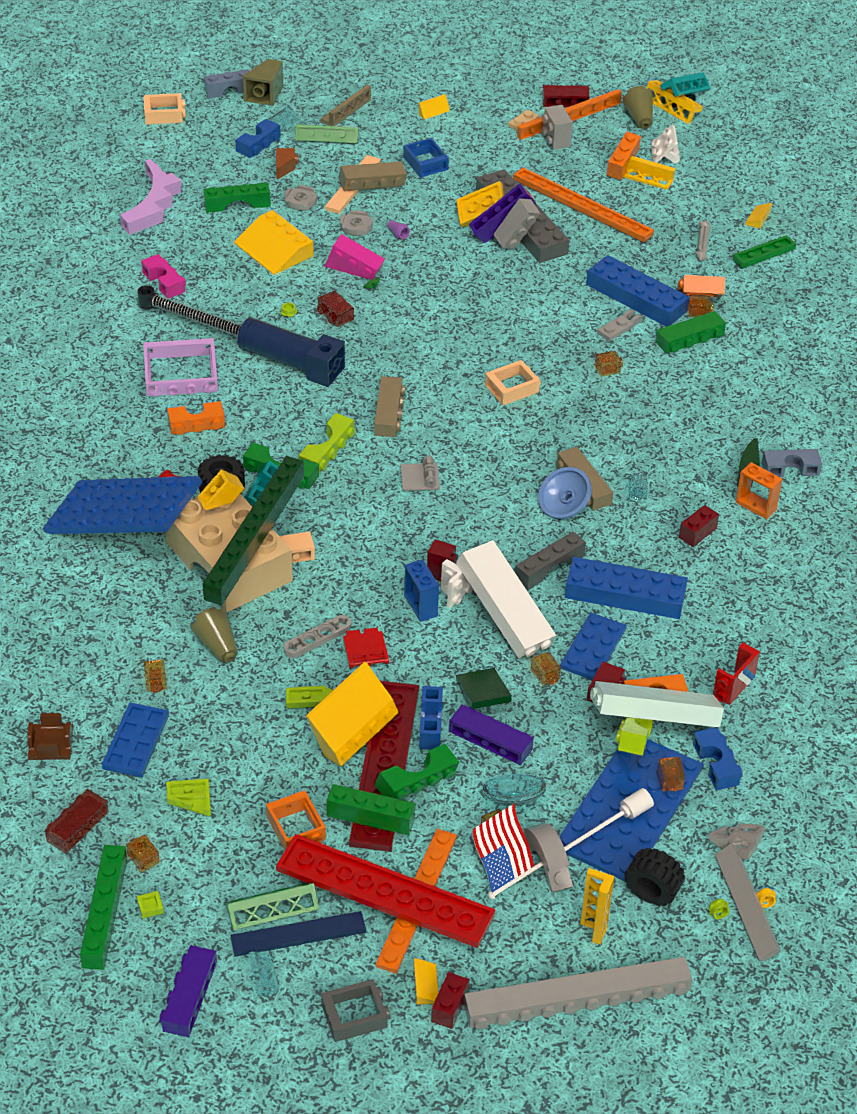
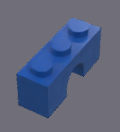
(251, 145)
(430, 717)
(713, 744)

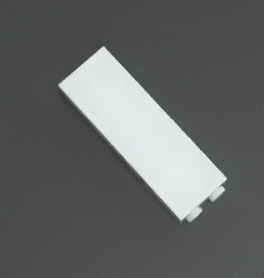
(506, 599)

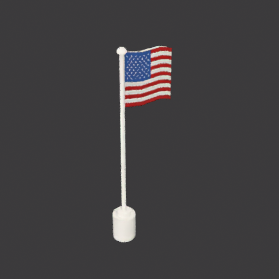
(507, 852)

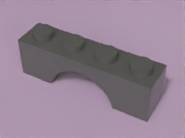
(535, 568)

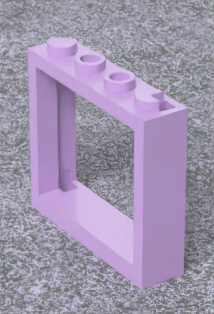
(180, 348)

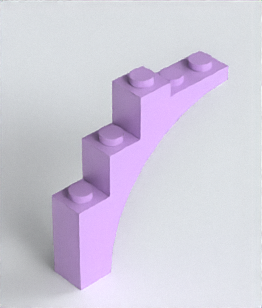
(160, 198)

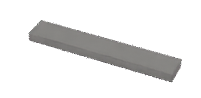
(747, 902)

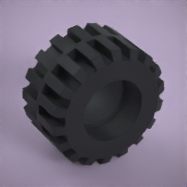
(212, 466)
(654, 876)

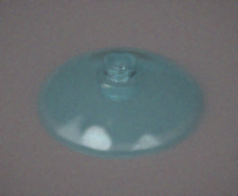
(514, 789)

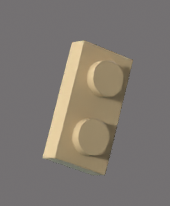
(524, 117)

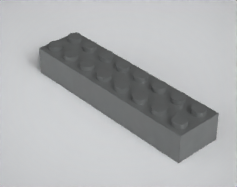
(543, 238)

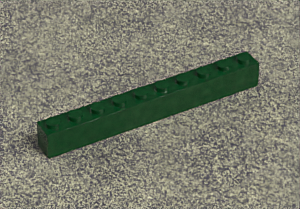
(253, 531)

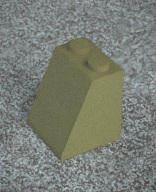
(264, 82)

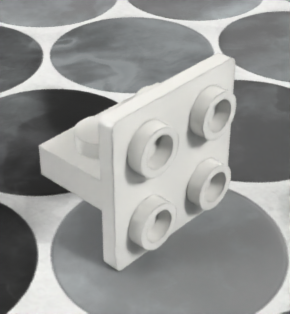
(666, 146)
(454, 583)

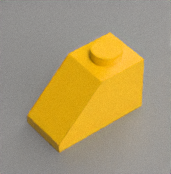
(221, 490)

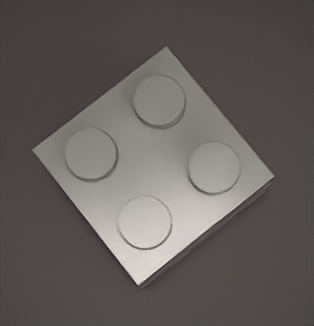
(557, 127)

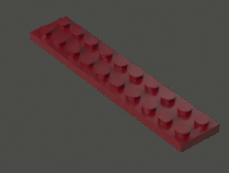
(384, 751)

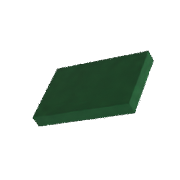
(483, 688)

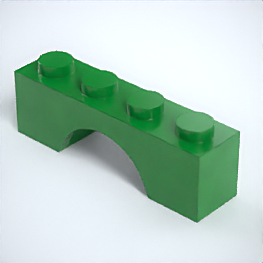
(218, 198)
(259, 455)
(399, 783)

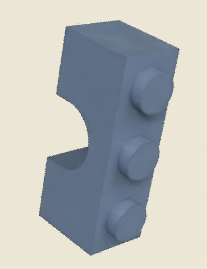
(217, 83)
(805, 460)

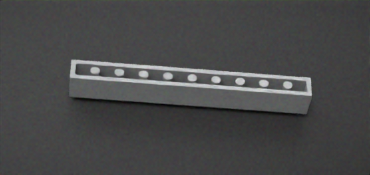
(577, 992)

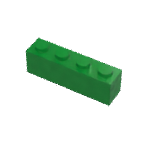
(690, 332)
(370, 809)

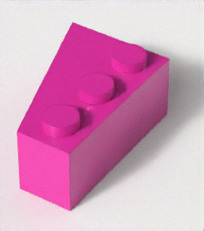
(354, 259)

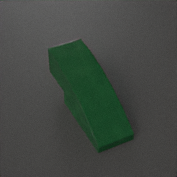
(750, 454)

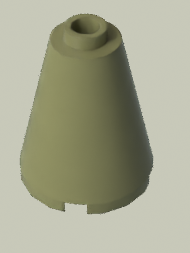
(640, 105)
(215, 632)

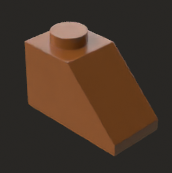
(285, 161)

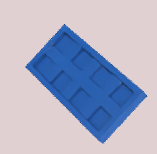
(593, 645)
(135, 739)

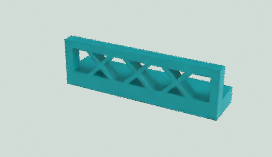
(687, 80)

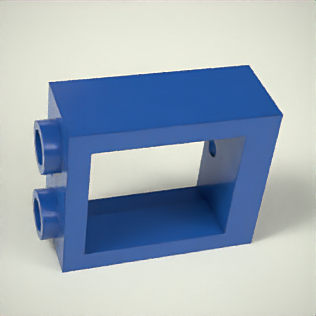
(427, 167)
(421, 589)

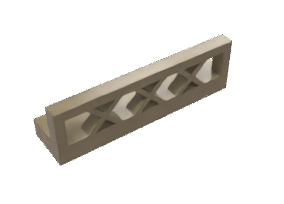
(348, 107)

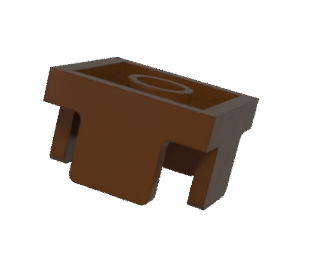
(50, 739)

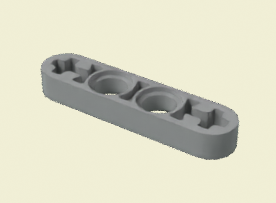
(316, 635)

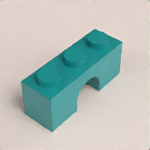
(260, 482)

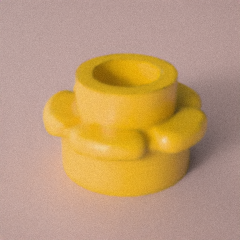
(767, 895)

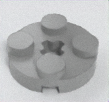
(294, 200)
(349, 225)

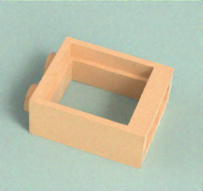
(167, 115)
(506, 396)

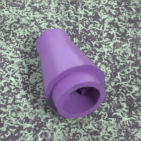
(399, 229)

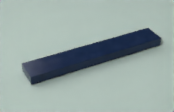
(298, 933)

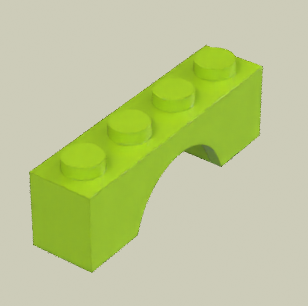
(339, 431)
(633, 735)

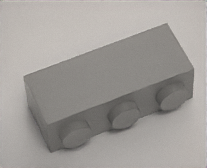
(516, 224)

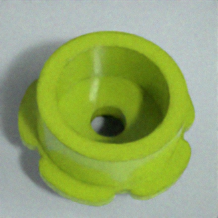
(288, 309)
(719, 906)

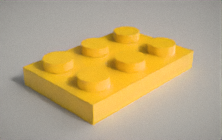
(477, 202)

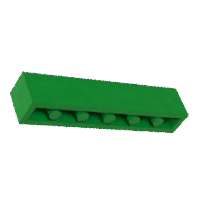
(103, 907)

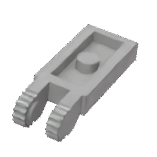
(619, 325)

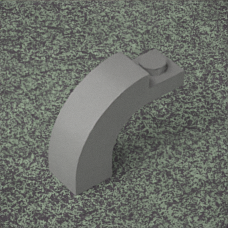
(552, 854)

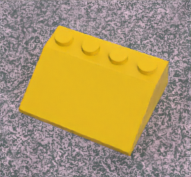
(275, 243)
(351, 715)

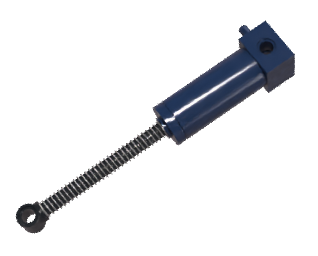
(319, 358)

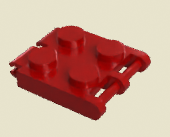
(365, 647)

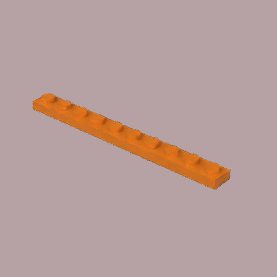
(583, 204)

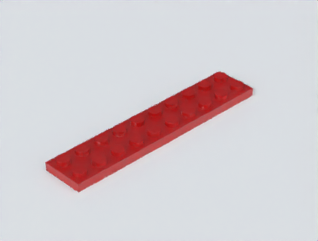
(386, 890)

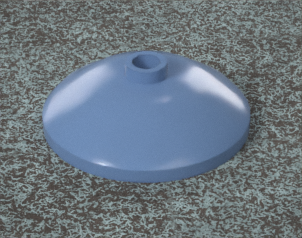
(559, 487)

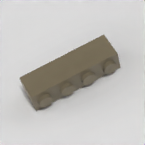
(372, 176)
(388, 407)
(601, 492)

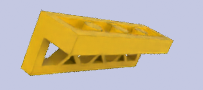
(681, 101)
(651, 169)
(602, 902)

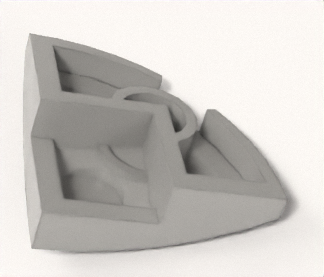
(738, 837)

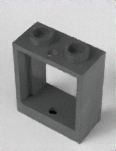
(360, 1026)

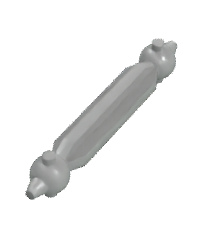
(703, 240)

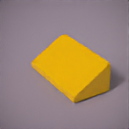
(433, 107)
(759, 215)
(425, 982)

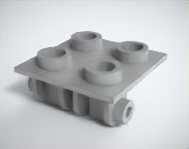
(420, 476)

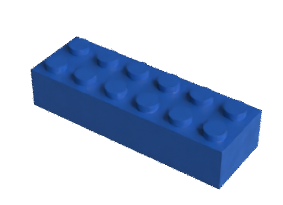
(637, 291)
(626, 587)

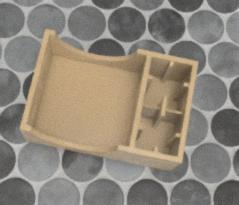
(203, 536)

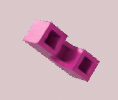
(169, 280)

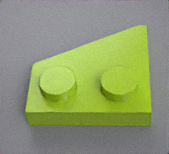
(190, 795)

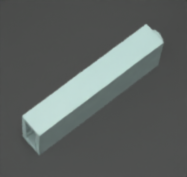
(657, 704)

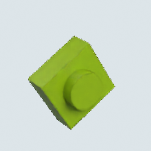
(150, 904)

